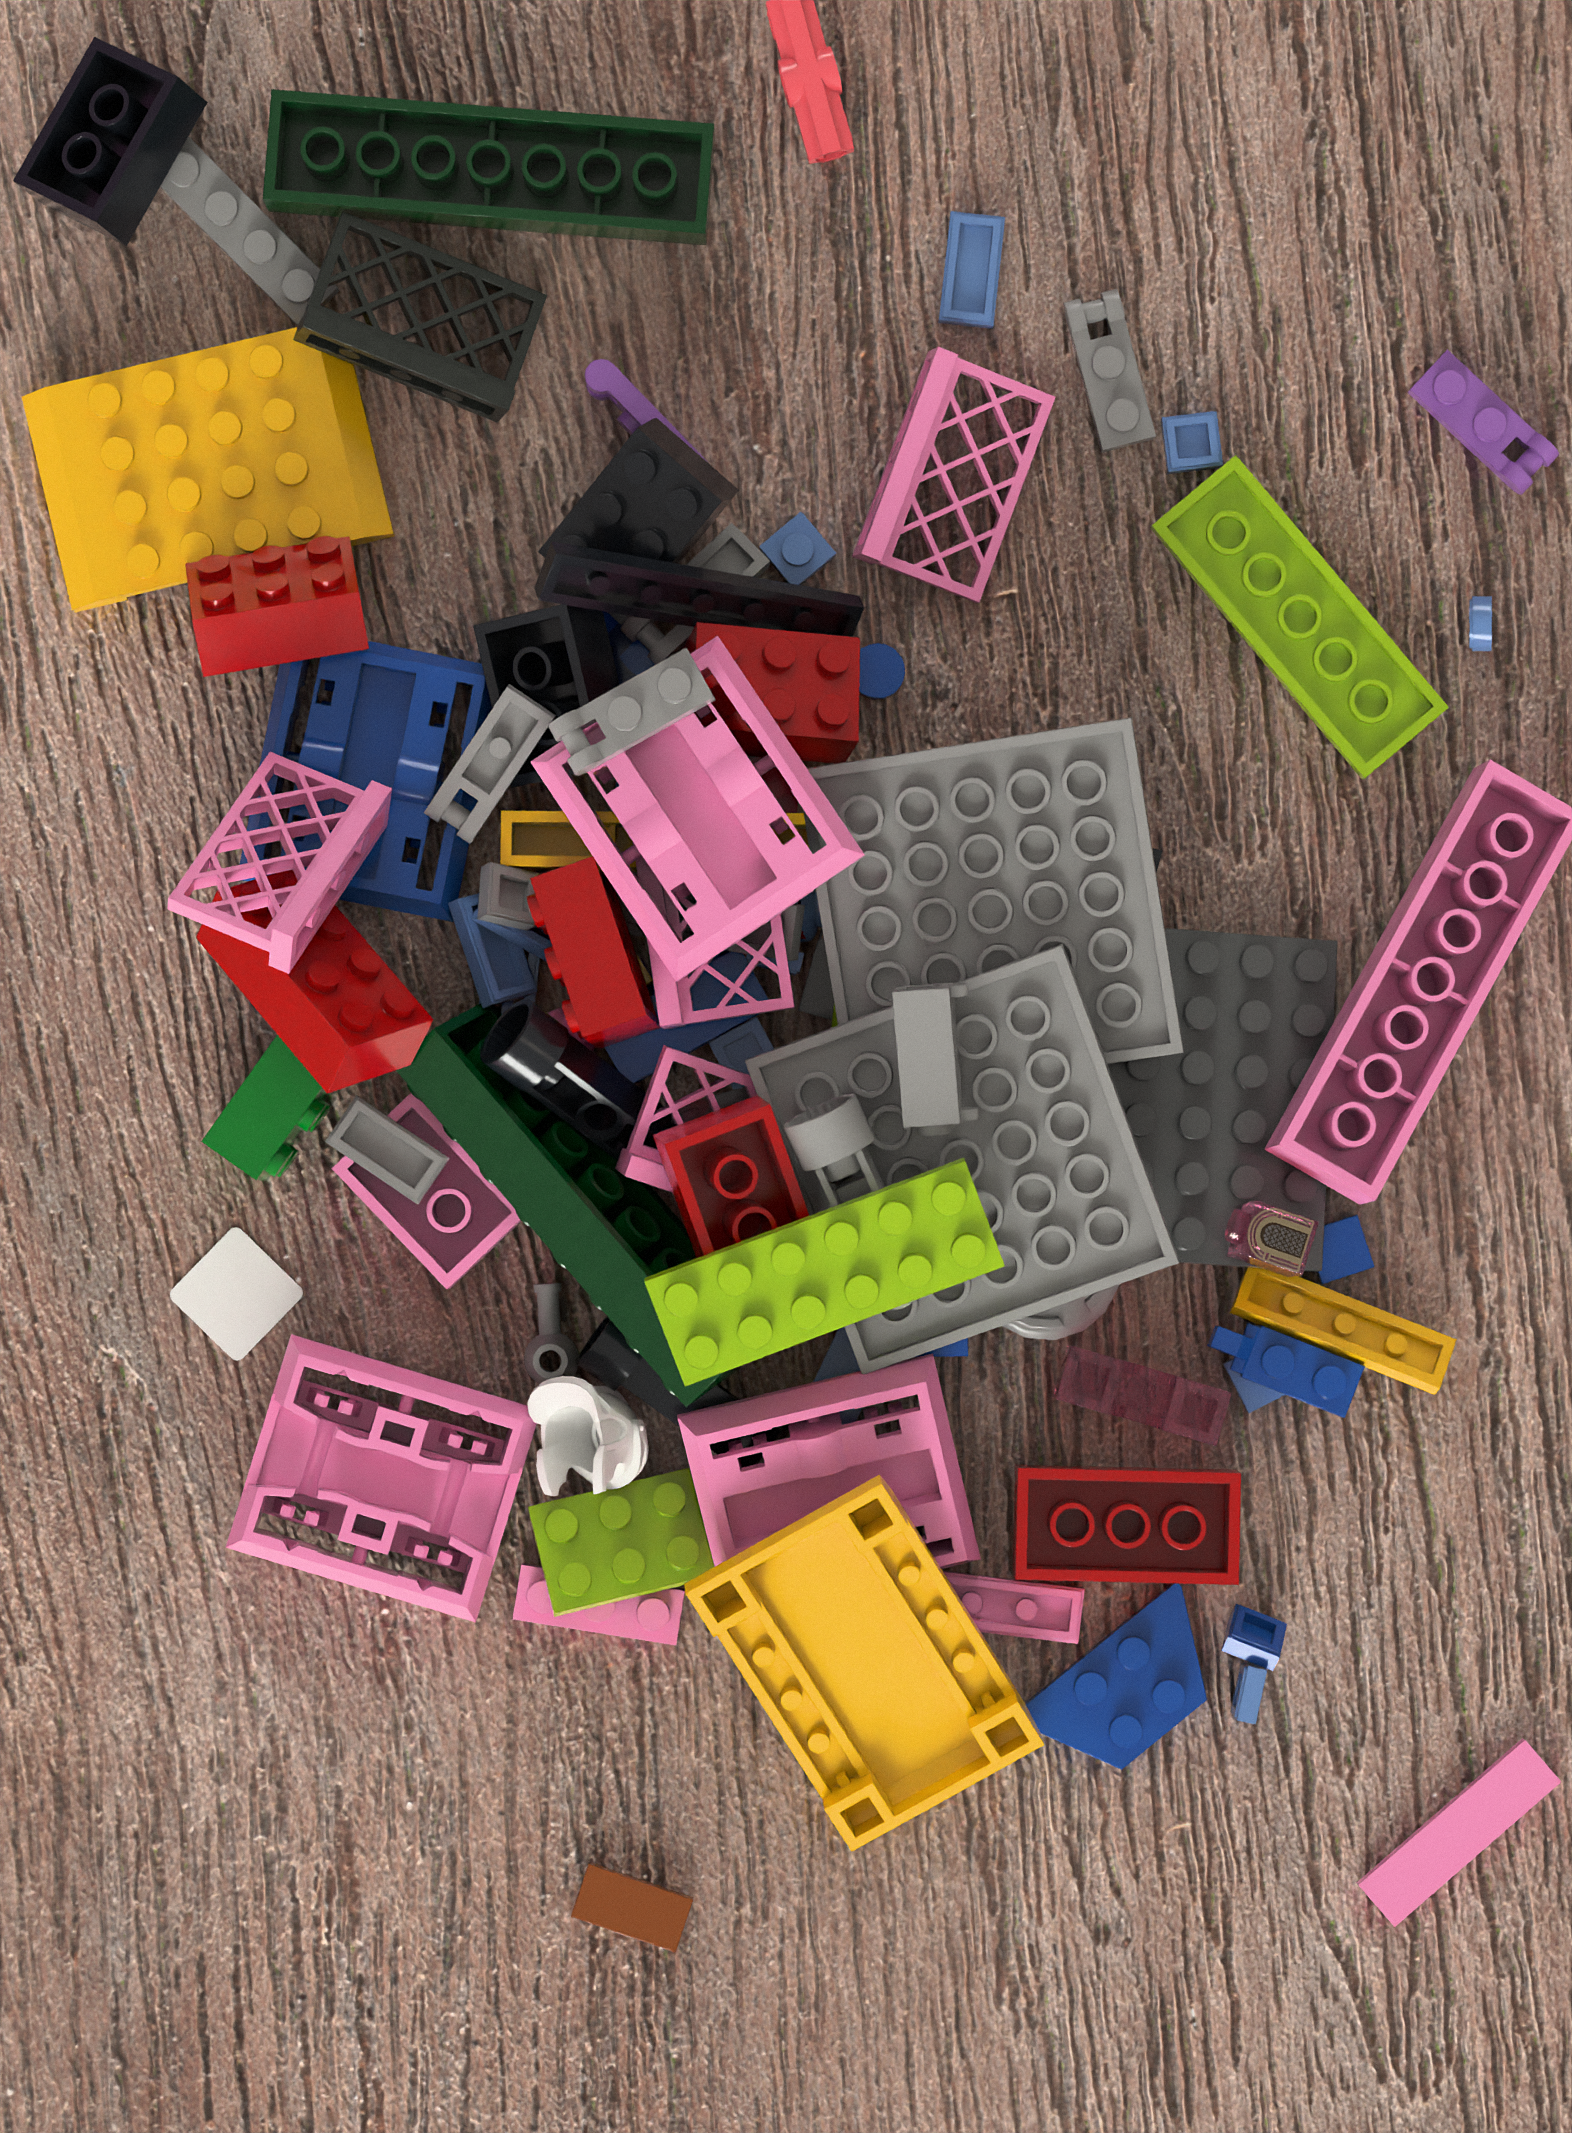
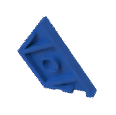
(1126, 1685)

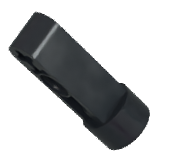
(566, 1077)
(616, 1364)

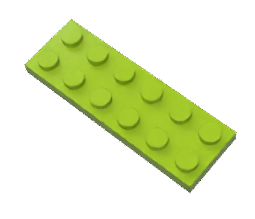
(1299, 617)
(824, 1272)

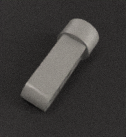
(834, 1144)

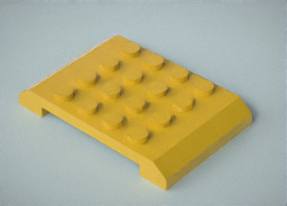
(203, 462)
(866, 1662)

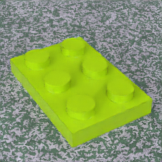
(621, 1542)

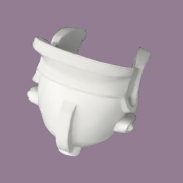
(588, 1432)

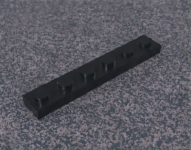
(689, 593)

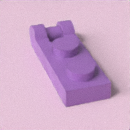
(607, 382)
(1482, 421)

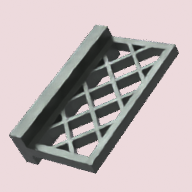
(403, 360)

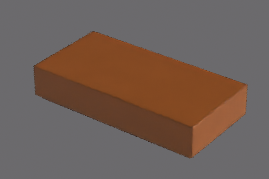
(632, 1907)

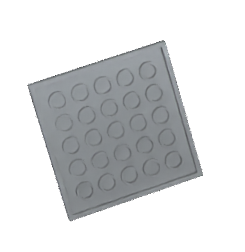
(997, 858)
(1043, 1155)

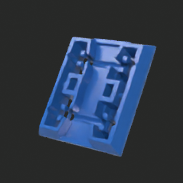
(380, 734)

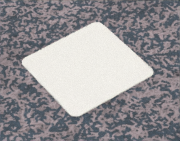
(236, 1293)

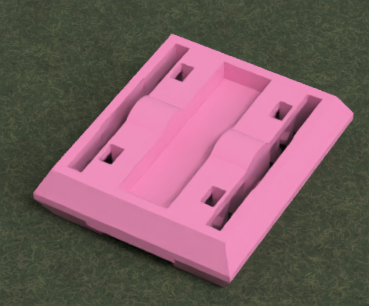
(705, 822)
(831, 1459)
(383, 1478)

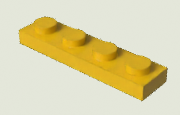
(1344, 1327)

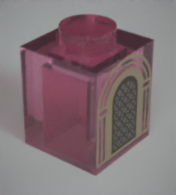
(1270, 1238)

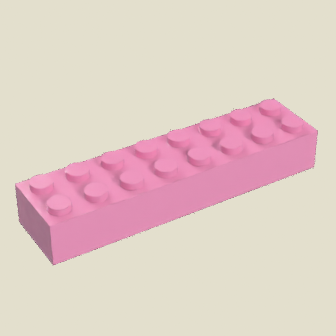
(1424, 983)

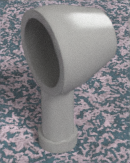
(549, 1337)

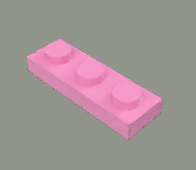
(645, 1617)

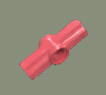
(810, 79)

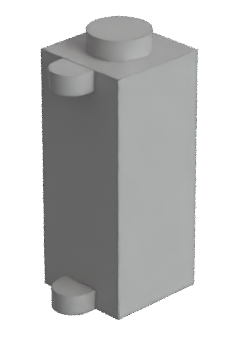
(929, 1057)

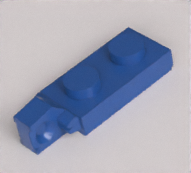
(1290, 1366)

